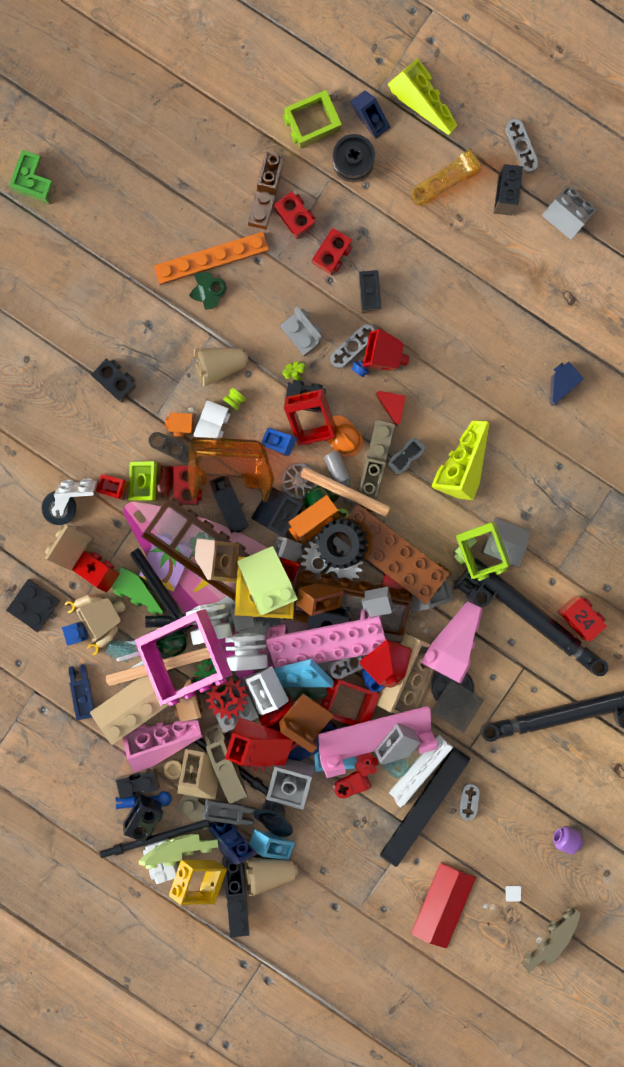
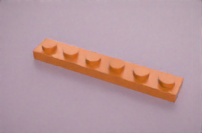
(211, 258)

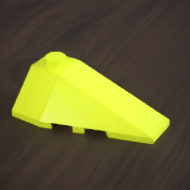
(416, 91)
(463, 470)

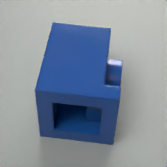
(75, 633)

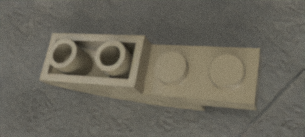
(376, 458)
(225, 770)
(560, 935)

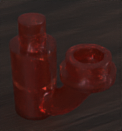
(166, 480)

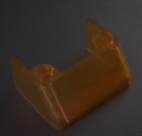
(229, 459)

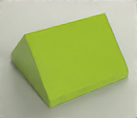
(143, 481)

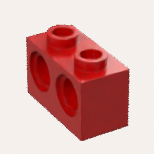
(292, 216)
(328, 249)
(181, 486)

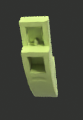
(173, 849)

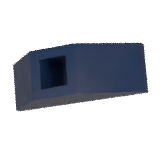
(231, 843)

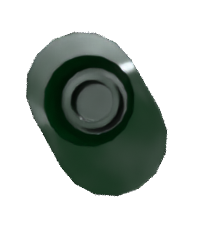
(316, 494)
(172, 644)

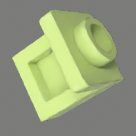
(459, 556)

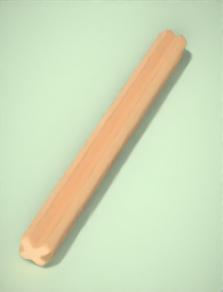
(170, 663)

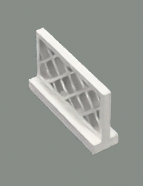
(419, 772)

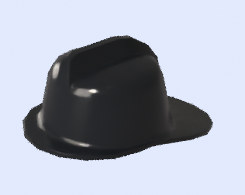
(273, 816)

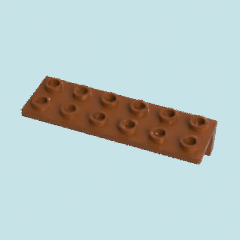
(397, 556)

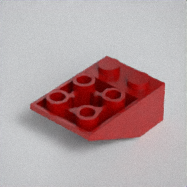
(257, 745)

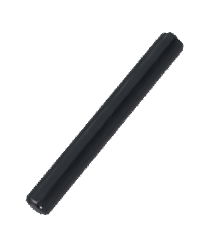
(157, 586)

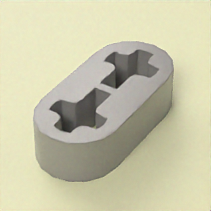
(473, 802)

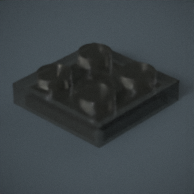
(457, 705)

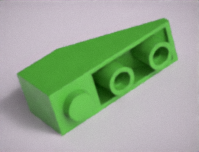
(133, 586)

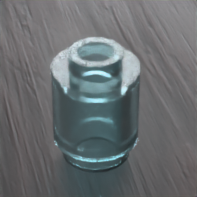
(119, 648)

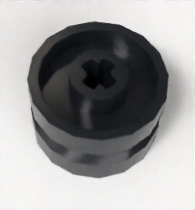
(343, 163)

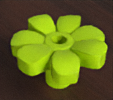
(294, 370)

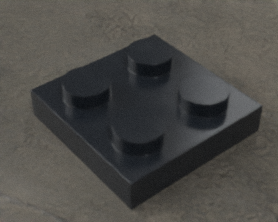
(33, 605)

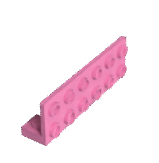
(326, 642)
(367, 736)

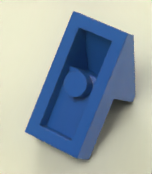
(278, 441)

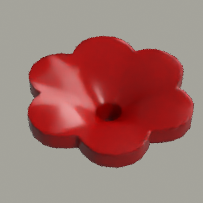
(361, 764)

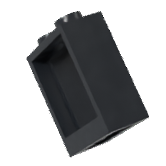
(509, 188)

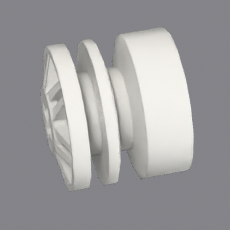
(221, 629)
(246, 652)

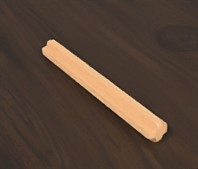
(345, 491)

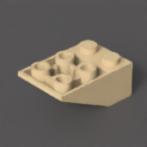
(68, 546)

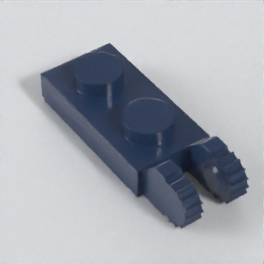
(81, 693)

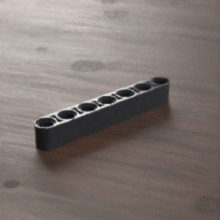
(424, 807)

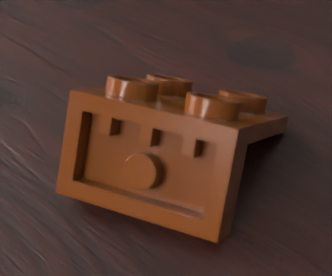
(305, 722)

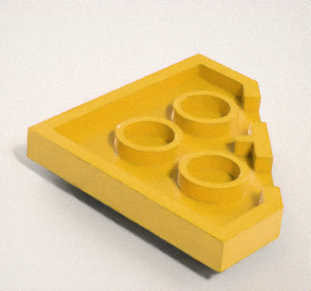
(246, 607)

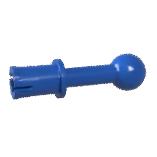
(163, 797)

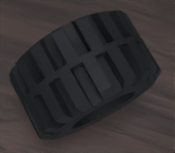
(328, 551)

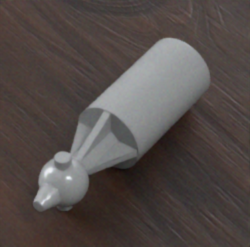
(338, 471)

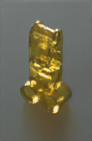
(466, 166)

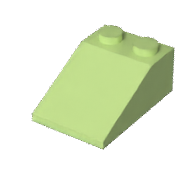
(267, 580)

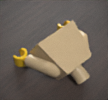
(98, 617)

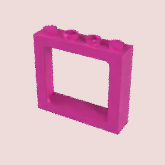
(157, 670)

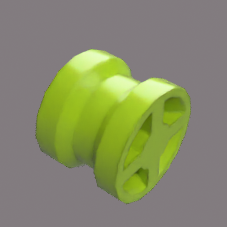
(234, 399)

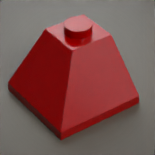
(387, 663)

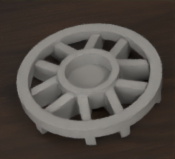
(297, 481)

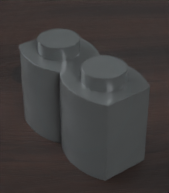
(410, 452)

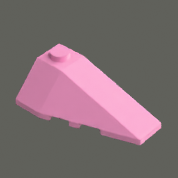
(452, 647)
(153, 744)

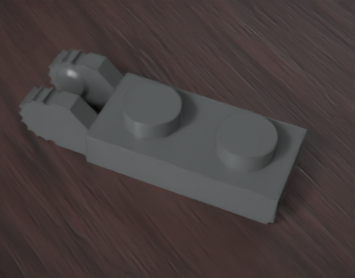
(226, 812)

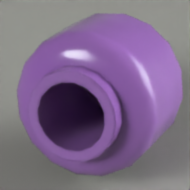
(568, 840)

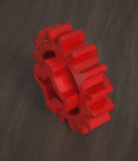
(235, 699)

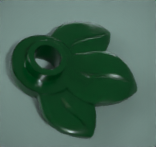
(205, 289)

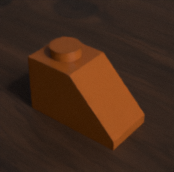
(319, 598)

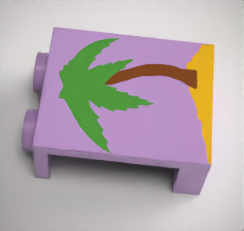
(165, 567)

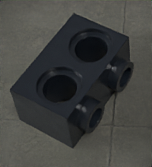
(111, 382)
(140, 817)

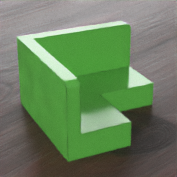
(26, 181)

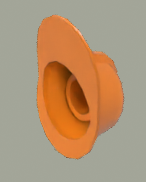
(347, 437)

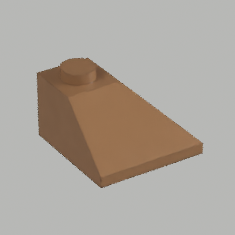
(217, 559)
(189, 708)

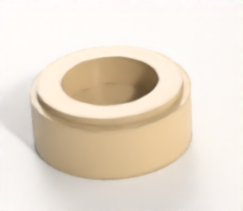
(173, 769)

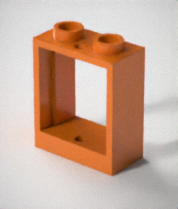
(311, 521)

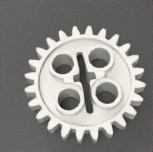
(340, 545)

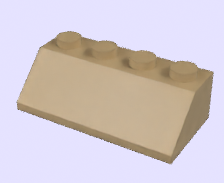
(412, 688)
(127, 709)

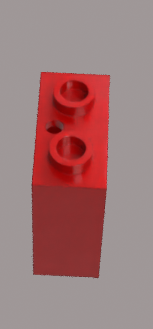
(306, 401)
(366, 709)

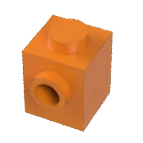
(179, 424)

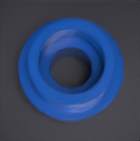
(359, 369)

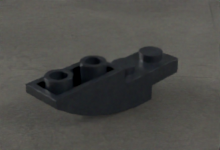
(236, 899)

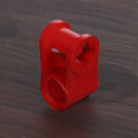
(355, 784)

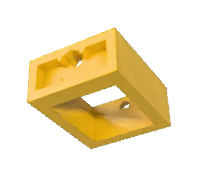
(208, 893)

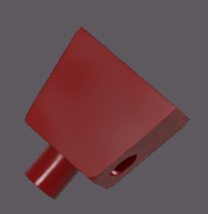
(384, 352)

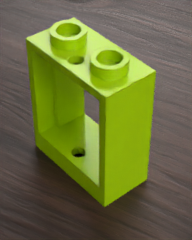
(335, 124)
(468, 557)

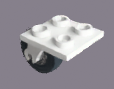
(60, 506)

